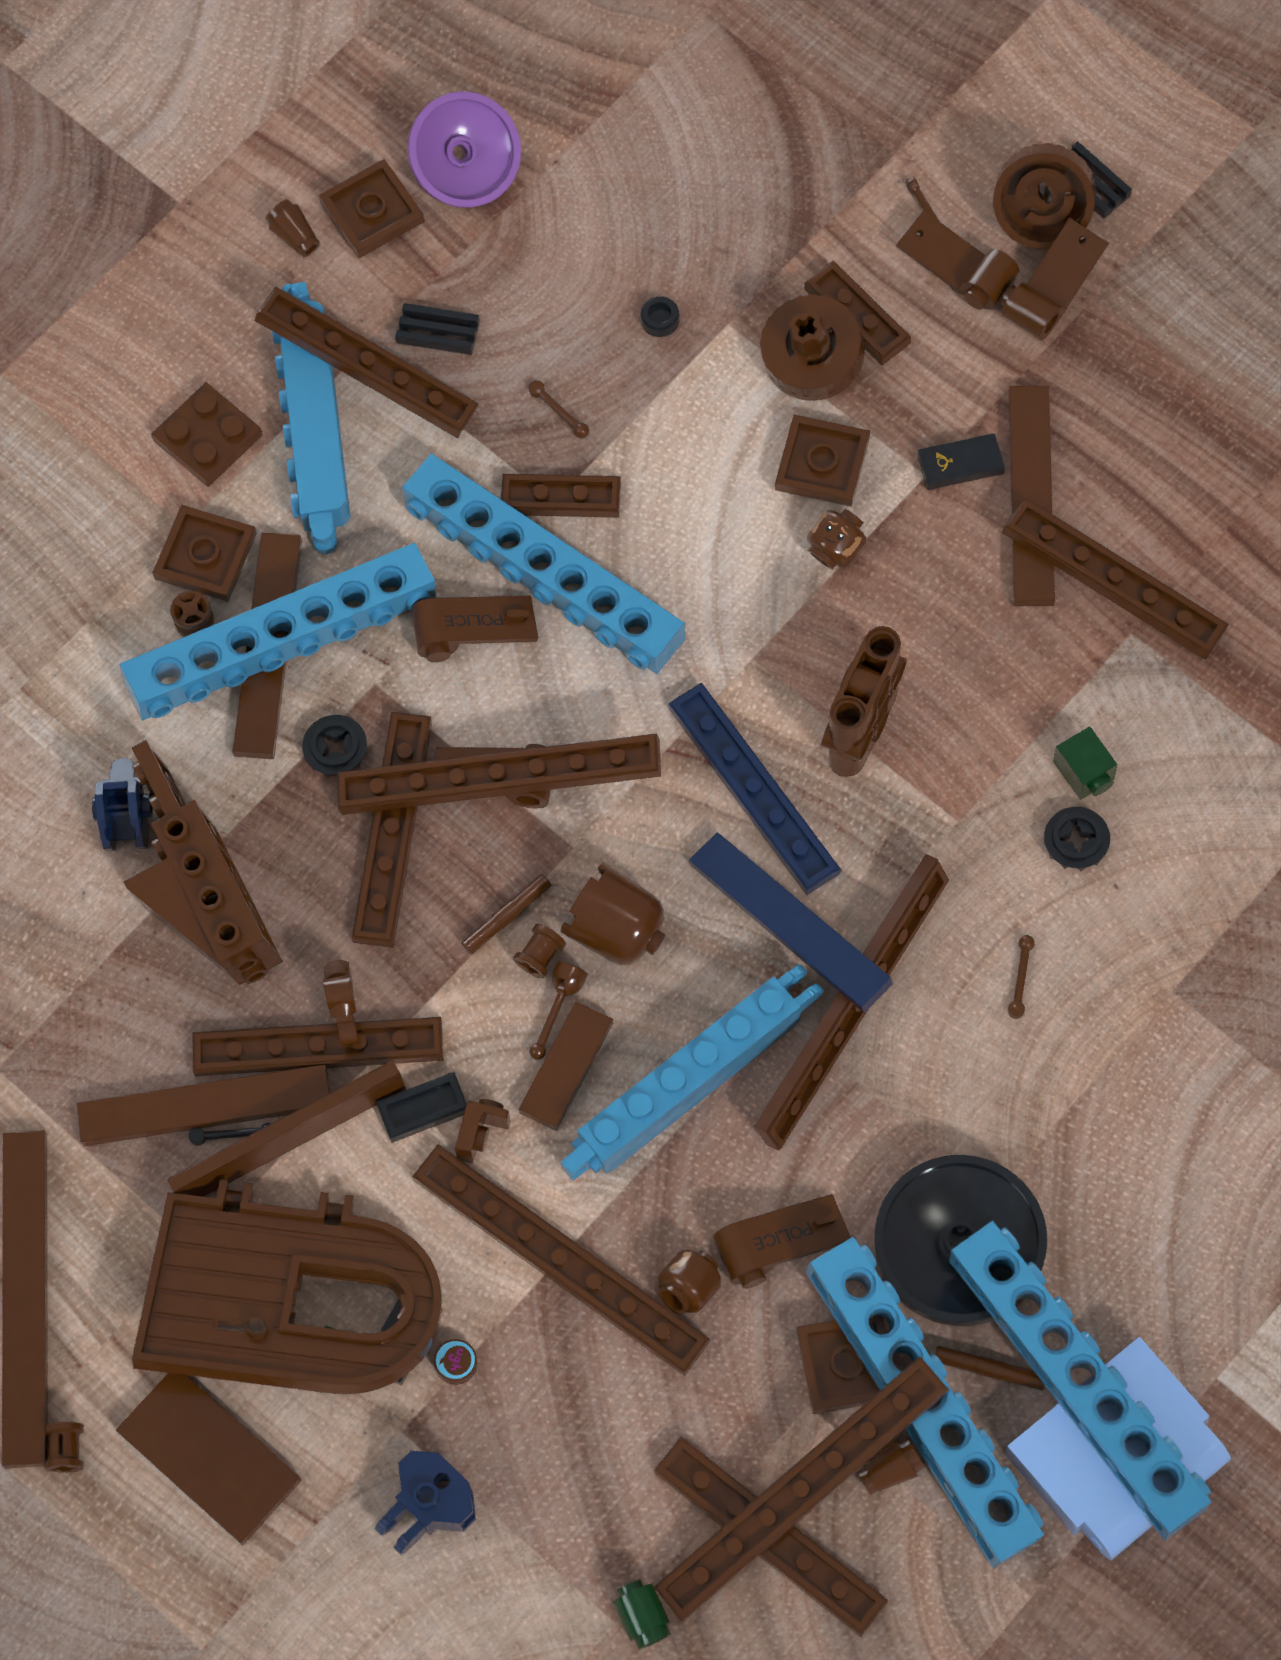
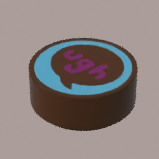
(455, 1361)

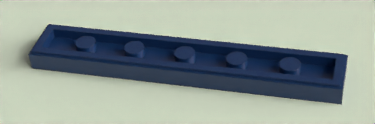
(754, 789)
(791, 922)

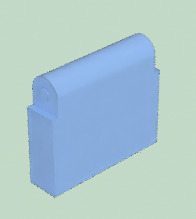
(1079, 1483)

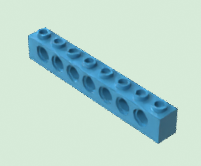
(439, 481)
(255, 628)
(1165, 1511)
(996, 1539)

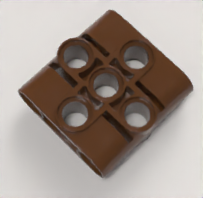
(864, 701)

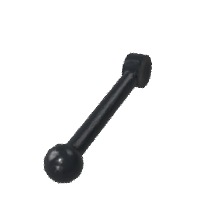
(198, 1136)

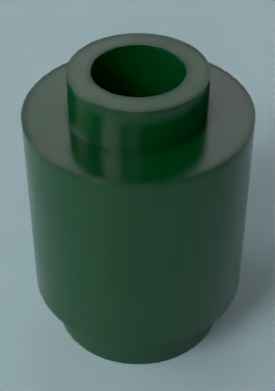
(642, 1614)

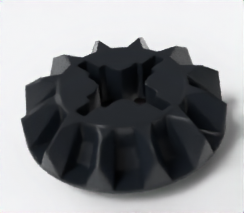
(334, 729)
(1089, 826)

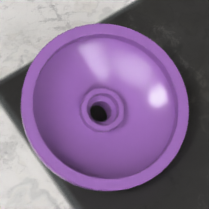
(488, 144)

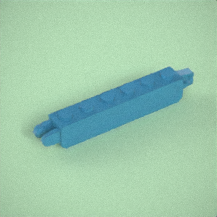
(313, 436)
(690, 1075)

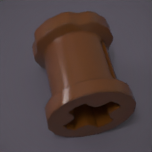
(539, 951)
(64, 1447)

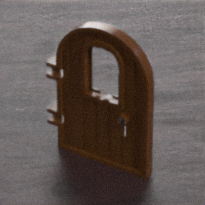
(246, 1274)

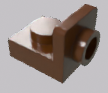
(473, 1133)

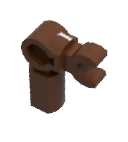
(340, 998)

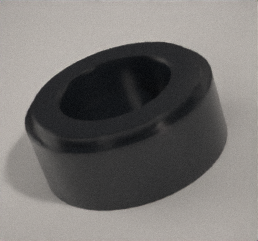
(659, 316)

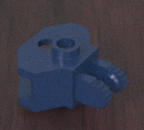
(122, 807)
(425, 1502)

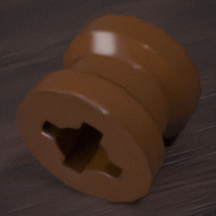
(191, 605)

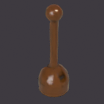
(566, 981)

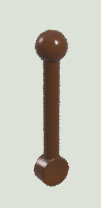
(914, 188)
(537, 390)
(1016, 1008)

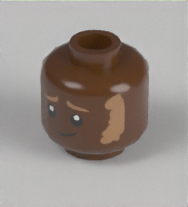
(836, 538)
(689, 1281)

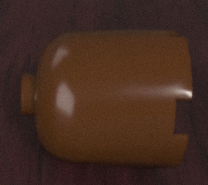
(616, 918)

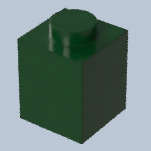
(1085, 763)

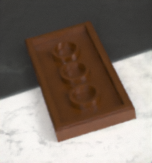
(209, 1456)

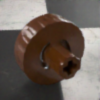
(1059, 170)
(812, 318)

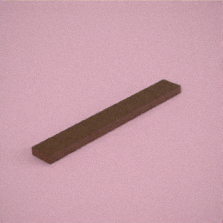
(499, 774)
(842, 1015)
(561, 1260)
(24, 1300)
(801, 1489)

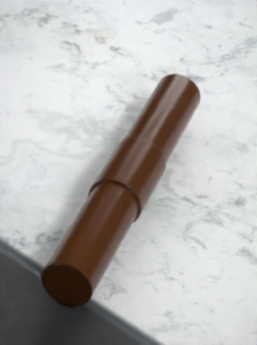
(506, 914)
(989, 1367)

